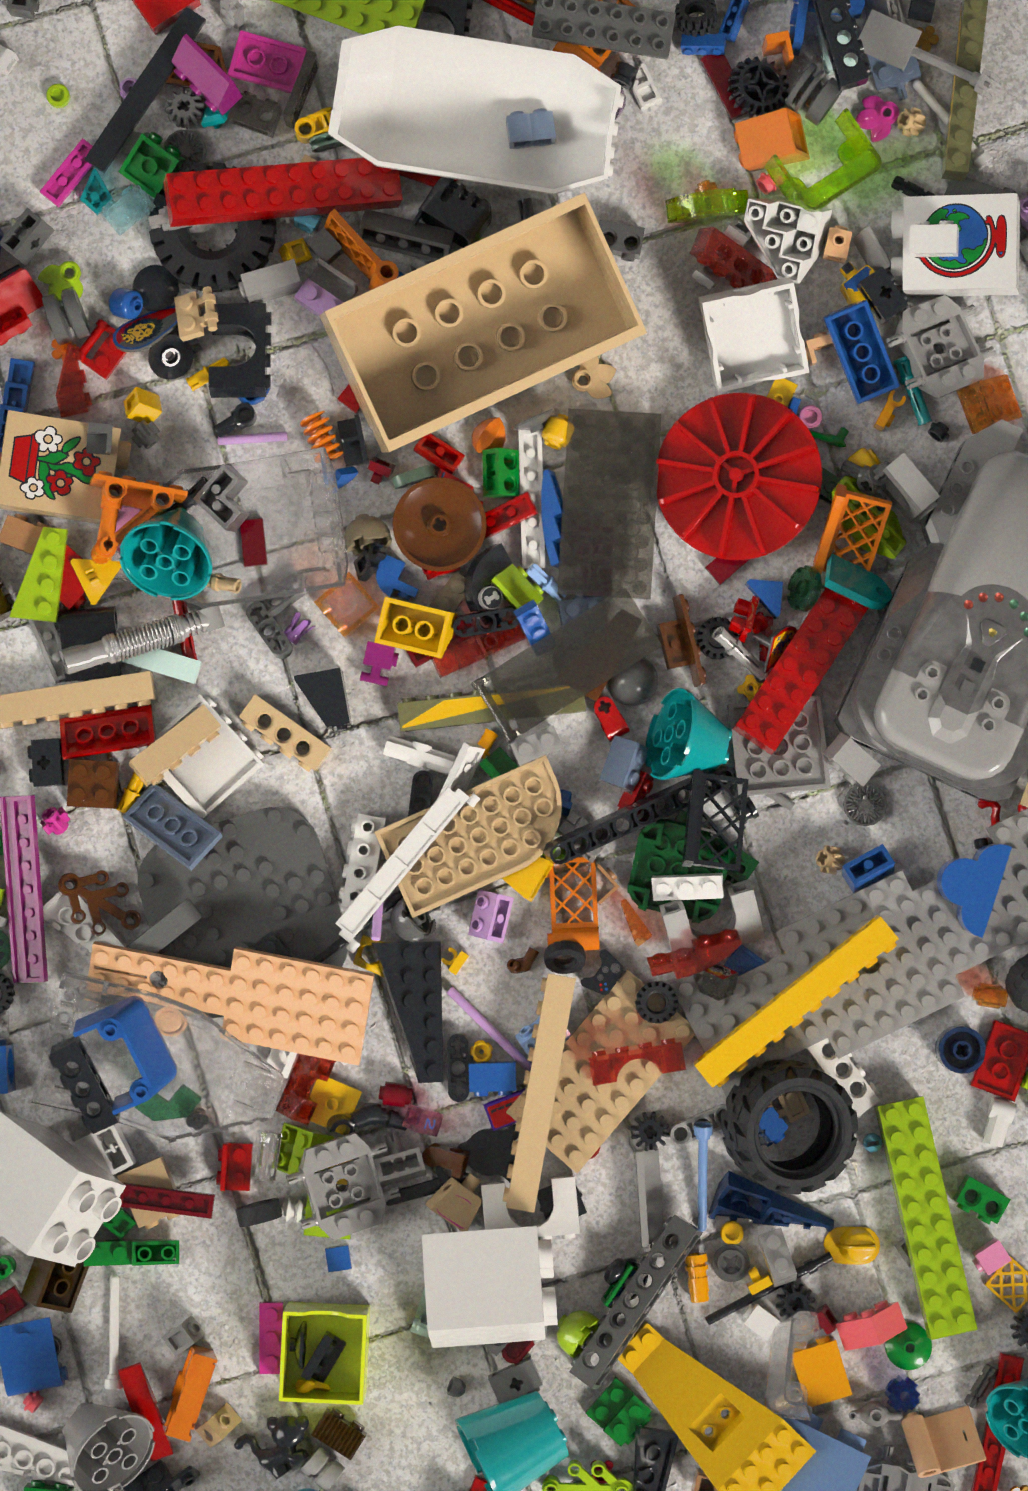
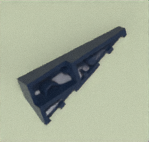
(745, 1199)

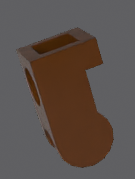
(447, 1157)

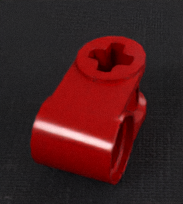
(612, 722)

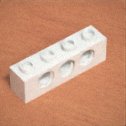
(868, 1095)

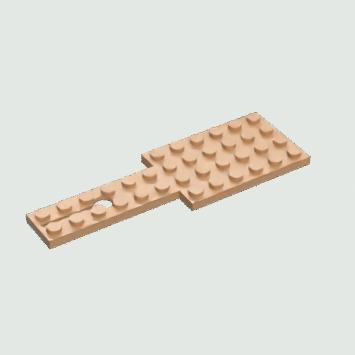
(262, 996)

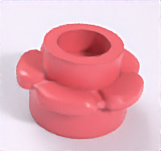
(766, 183)
(33, 1401)

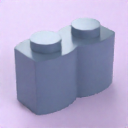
(530, 129)

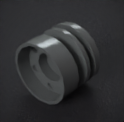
(814, 94)

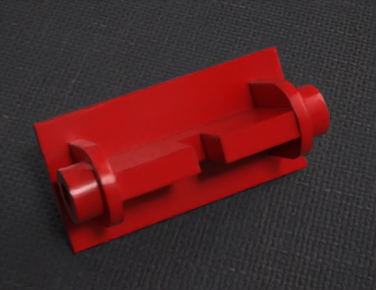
(640, 791)

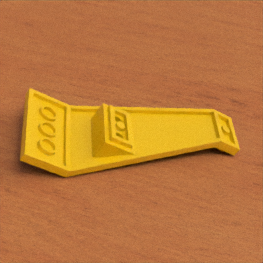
(745, 1448)

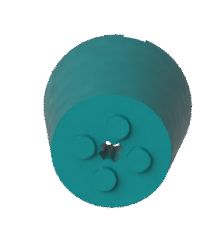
(513, 1441)

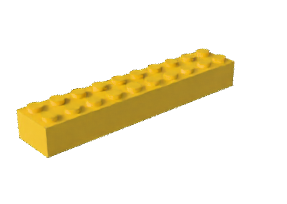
(796, 1000)

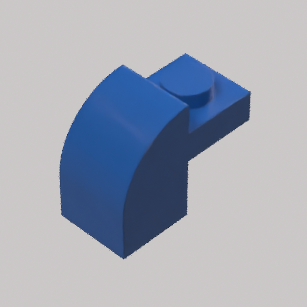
(388, 578)

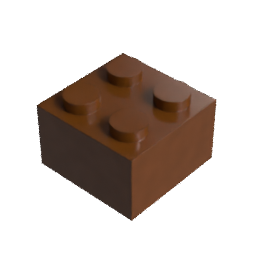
(93, 784)

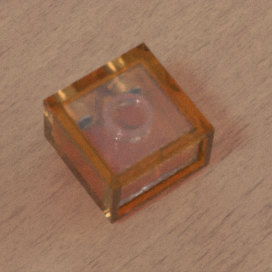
(347, 606)

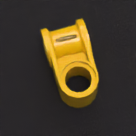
(314, 121)

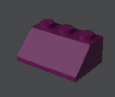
(205, 76)

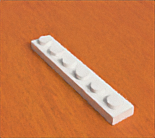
(531, 481)

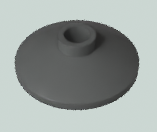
(534, 423)

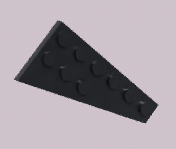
(416, 996)

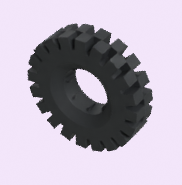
(212, 268)

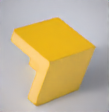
(142, 405)

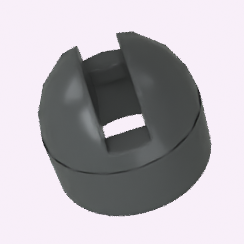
(456, 1387)

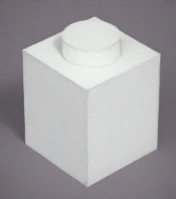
(760, 1320)

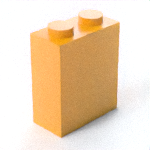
(821, 1371)

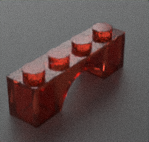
(606, 1067)

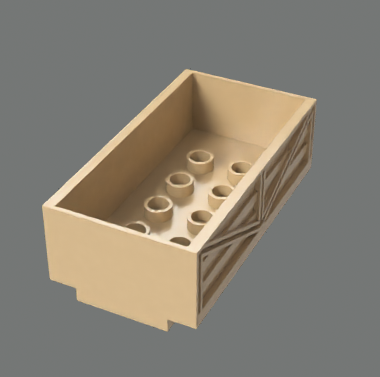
(482, 323)

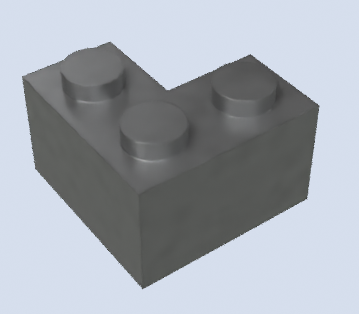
(218, 498)

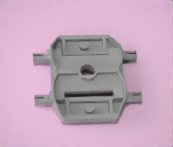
(956, 345)
(361, 1184)
(900, 1477)

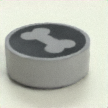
(490, 597)

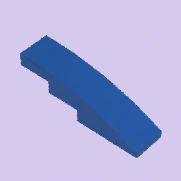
(16, 390)
(551, 515)

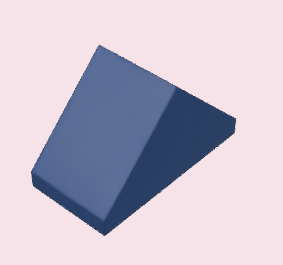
(769, 594)

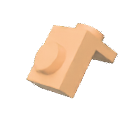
(819, 341)

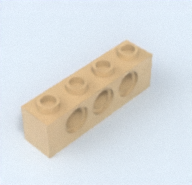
(258, 707)

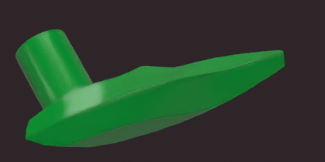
(834, 440)

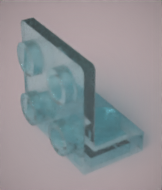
(128, 209)

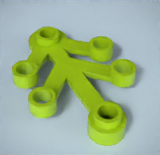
(590, 1482)

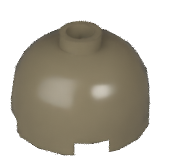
(364, 532)

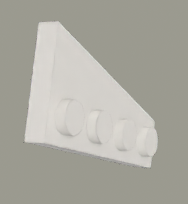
(58, 913)

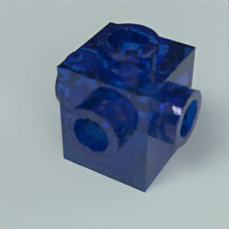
(894, 1390)

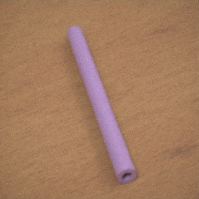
(489, 1028)

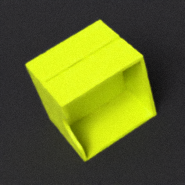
(349, 1372)

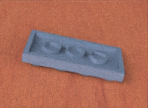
(172, 826)

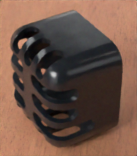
(456, 213)

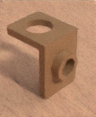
(611, 877)

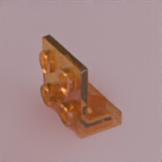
(989, 402)

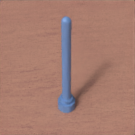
(702, 1131)

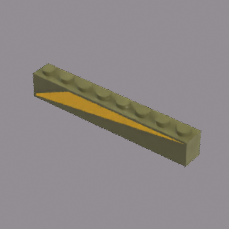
(963, 97)
(458, 711)

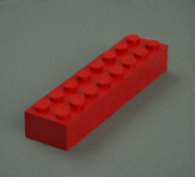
(799, 670)

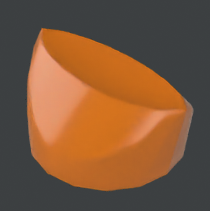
(489, 435)

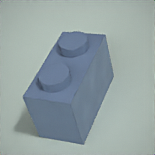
(624, 763)

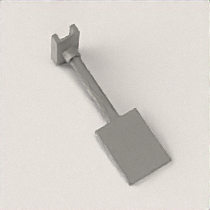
(896, 43)

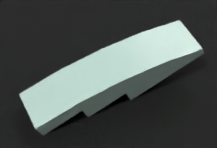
(167, 664)

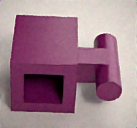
(379, 658)

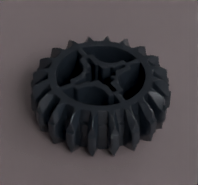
(764, 80)

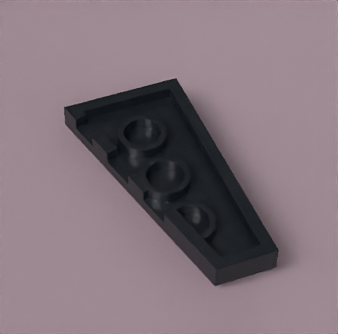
(653, 1458)

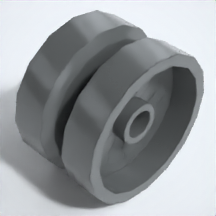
(66, 316)

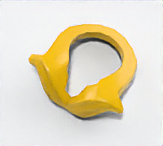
(306, 1386)

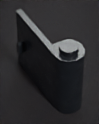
(86, 627)

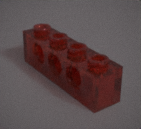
(729, 259)

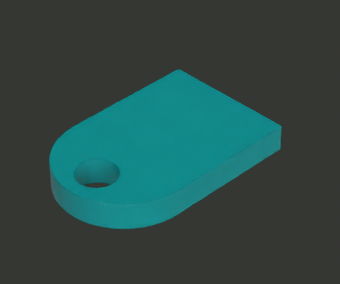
(856, 583)

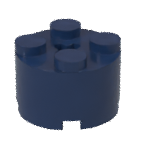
(973, 1051)

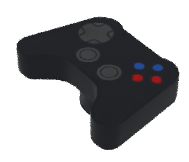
(606, 975)

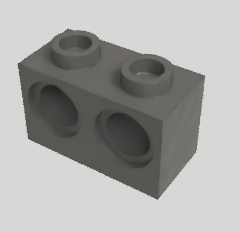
(620, 234)

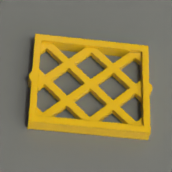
(999, 1272)

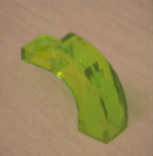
(706, 204)

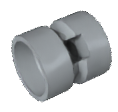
(322, 1468)

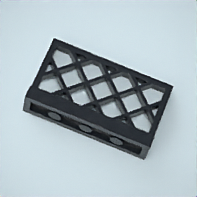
(694, 821)

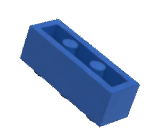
(733, 19)
(703, 45)

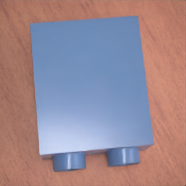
(835, 1464)

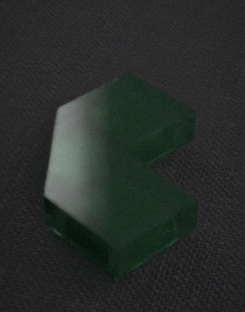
(178, 1106)

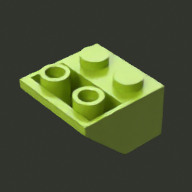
(294, 1142)

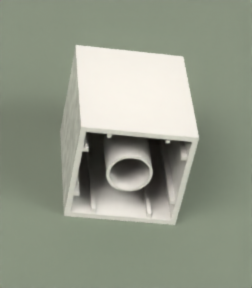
(51, 1193)
(487, 1286)

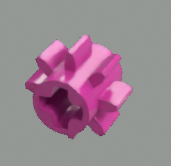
(54, 820)

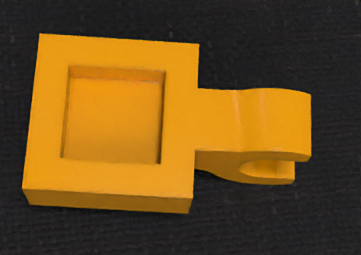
(886, 416)

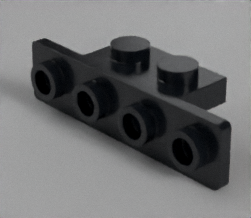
(159, 1479)

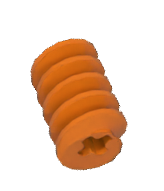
(319, 434)

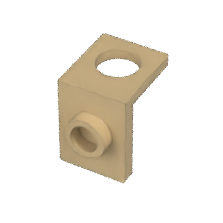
(219, 1425)

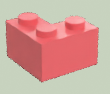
(871, 1326)

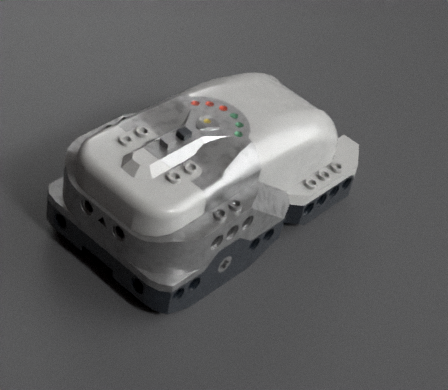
(951, 647)

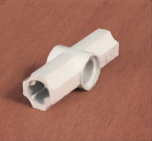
(419, 755)

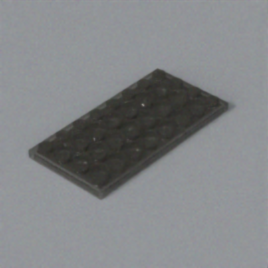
(609, 503)

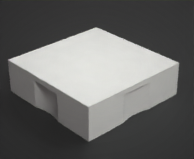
(753, 334)

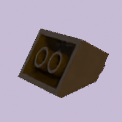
(54, 1285)

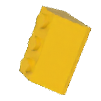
(415, 627)

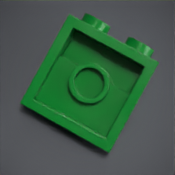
(150, 163)
(619, 1412)

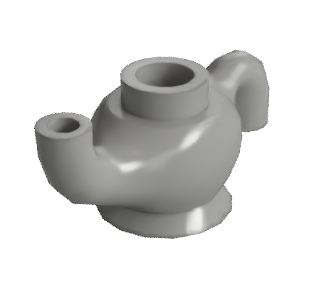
(875, 1414)

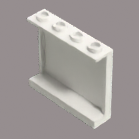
(216, 769)

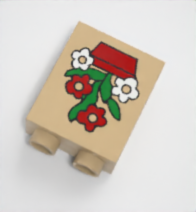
(49, 469)

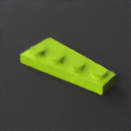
(41, 586)

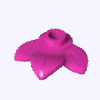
(874, 118)

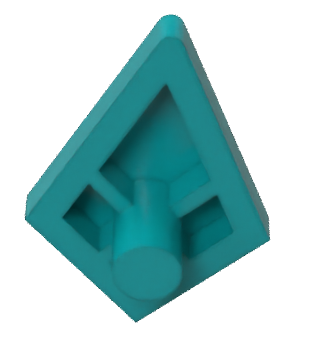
(213, 118)
(95, 193)

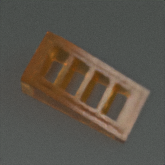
(638, 929)

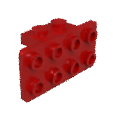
(17, 300)

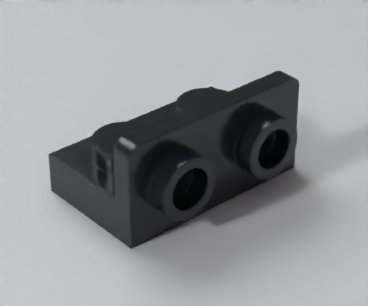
(324, 1358)

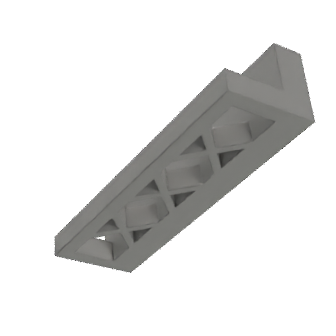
(649, 1195)

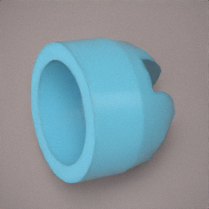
(871, 1137)

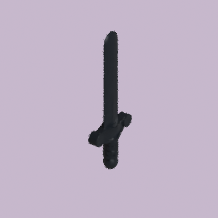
(423, 1189)

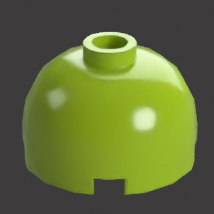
(575, 1330)

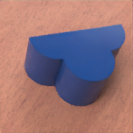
(974, 885)

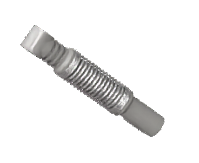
(141, 640)

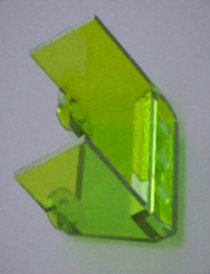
(858, 160)

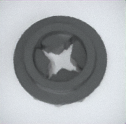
(731, 1274)

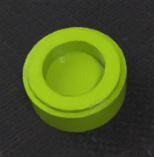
(58, 95)

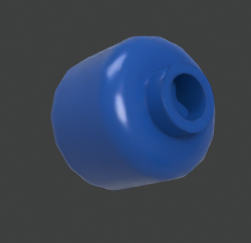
(125, 303)

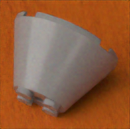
(106, 1446)

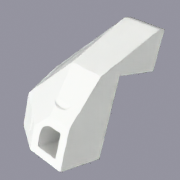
(787, 235)

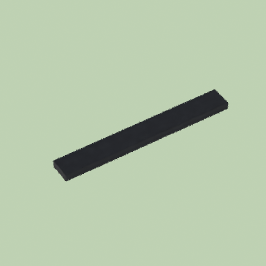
(143, 92)

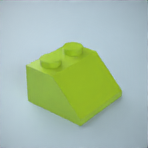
(516, 587)

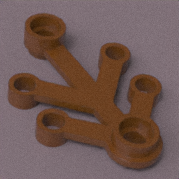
(96, 900)

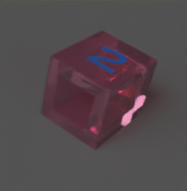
(423, 1120)

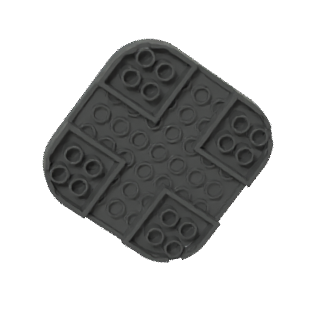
(253, 880)

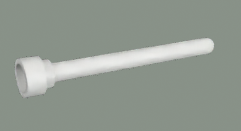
(979, 157)
(113, 1379)

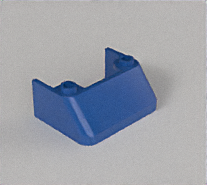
(137, 1027)

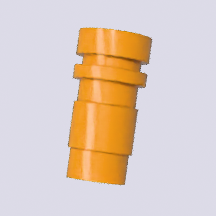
(697, 1276)

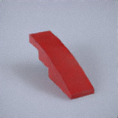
(143, 1402)

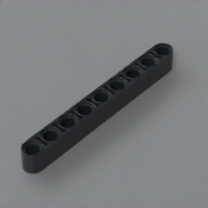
(629, 817)

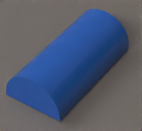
(861, 351)

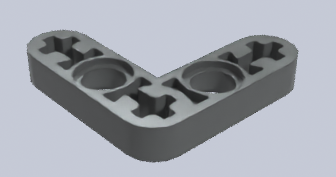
(269, 611)

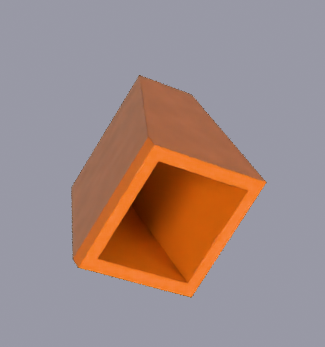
(771, 134)

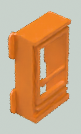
(190, 1392)

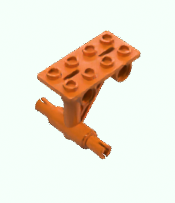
(133, 495)

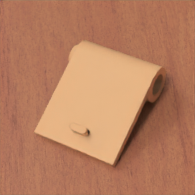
(940, 1443)

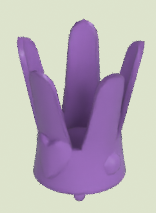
(295, 634)

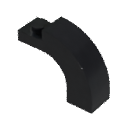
(480, 575)

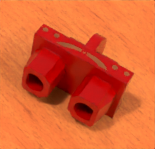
(751, 620)

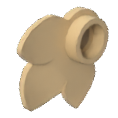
(597, 376)

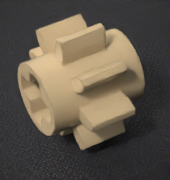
(911, 122)
(830, 859)

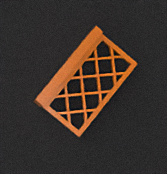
(834, 524)

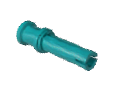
(904, 369)

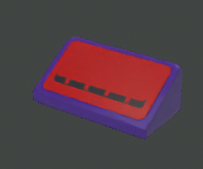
(497, 1110)

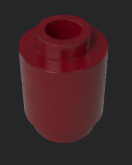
(395, 1094)

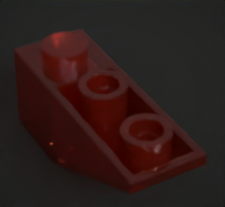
(71, 393)

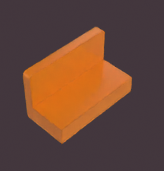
(779, 43)

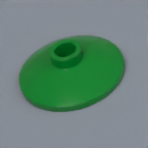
(905, 1360)

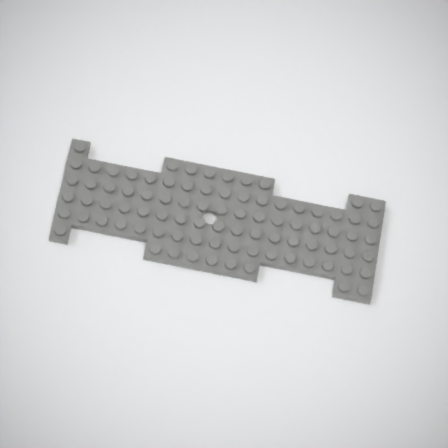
(910, 978)

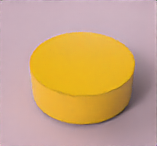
(731, 1232)

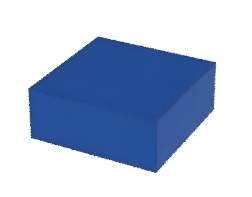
(338, 1258)

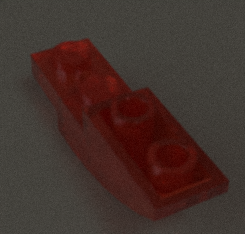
(476, 650)
(705, 953)

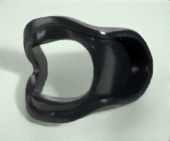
(616, 1270)

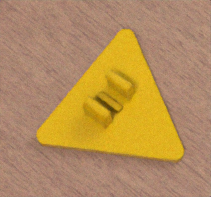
(95, 577)

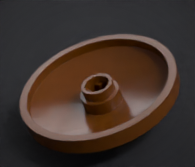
(439, 524)

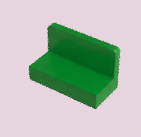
(497, 763)

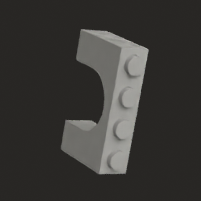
(909, 489)
(744, 918)

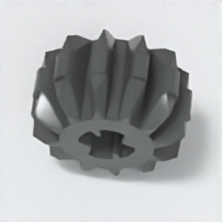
(188, 100)

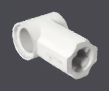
(999, 1116)

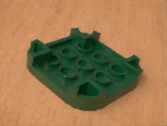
(661, 853)

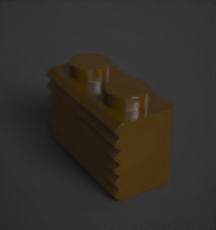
(339, 1433)

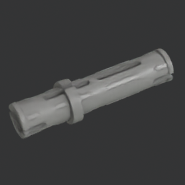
(734, 647)

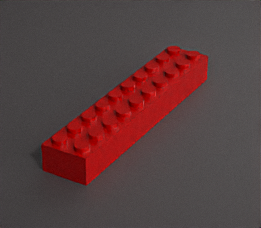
(279, 191)

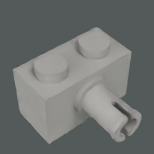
(399, 1164)

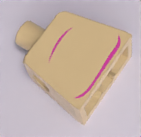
(457, 1202)

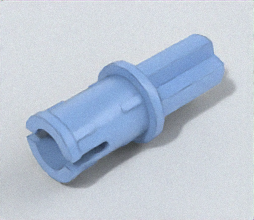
(544, 581)

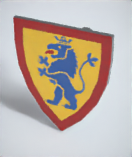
(776, 643)

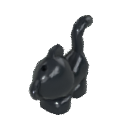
(286, 1434)

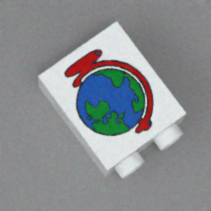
(986, 250)

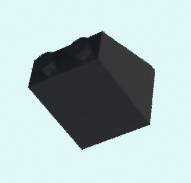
(327, 696)

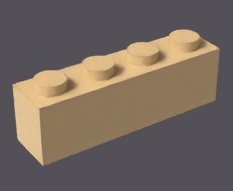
(175, 745)

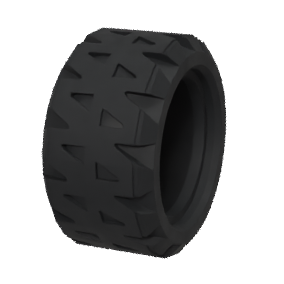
(831, 1146)

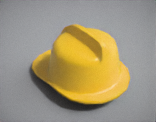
(852, 1245)

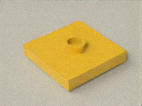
(333, 1099)

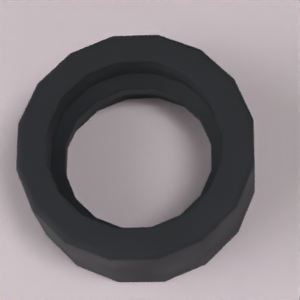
(259, 1212)

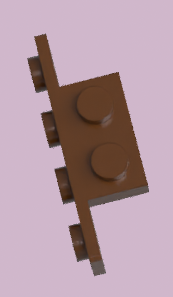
(679, 642)

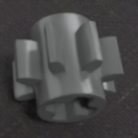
(145, 434)

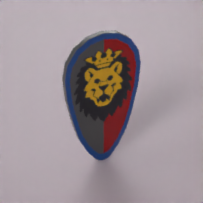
(145, 330)

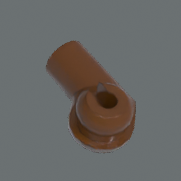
(523, 964)

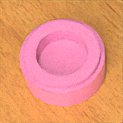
(810, 416)

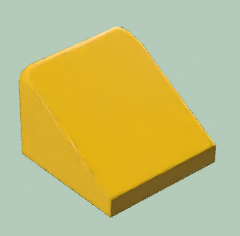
(295, 250)

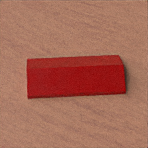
(107, 732)

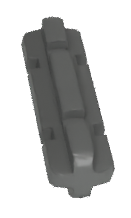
(980, 1386)

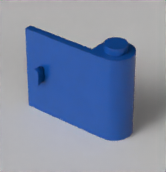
(30, 1357)

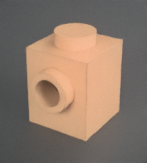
(837, 244)

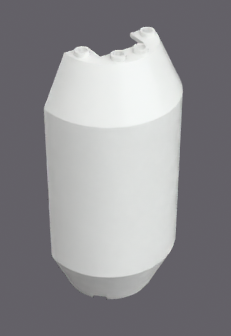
(444, 101)

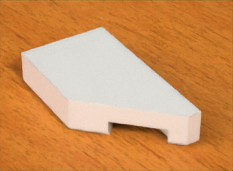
(645, 88)

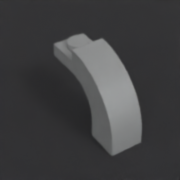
(738, 233)

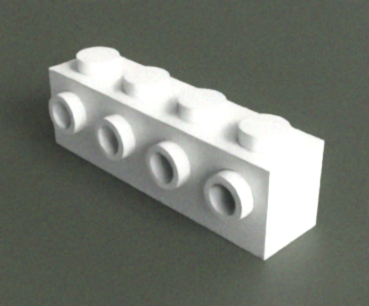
(364, 857)

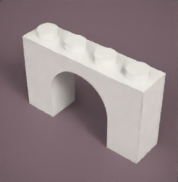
(562, 1220)

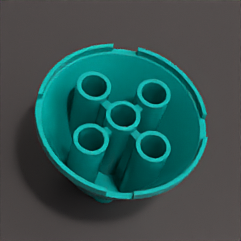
(167, 556)
(685, 737)
(1009, 1416)

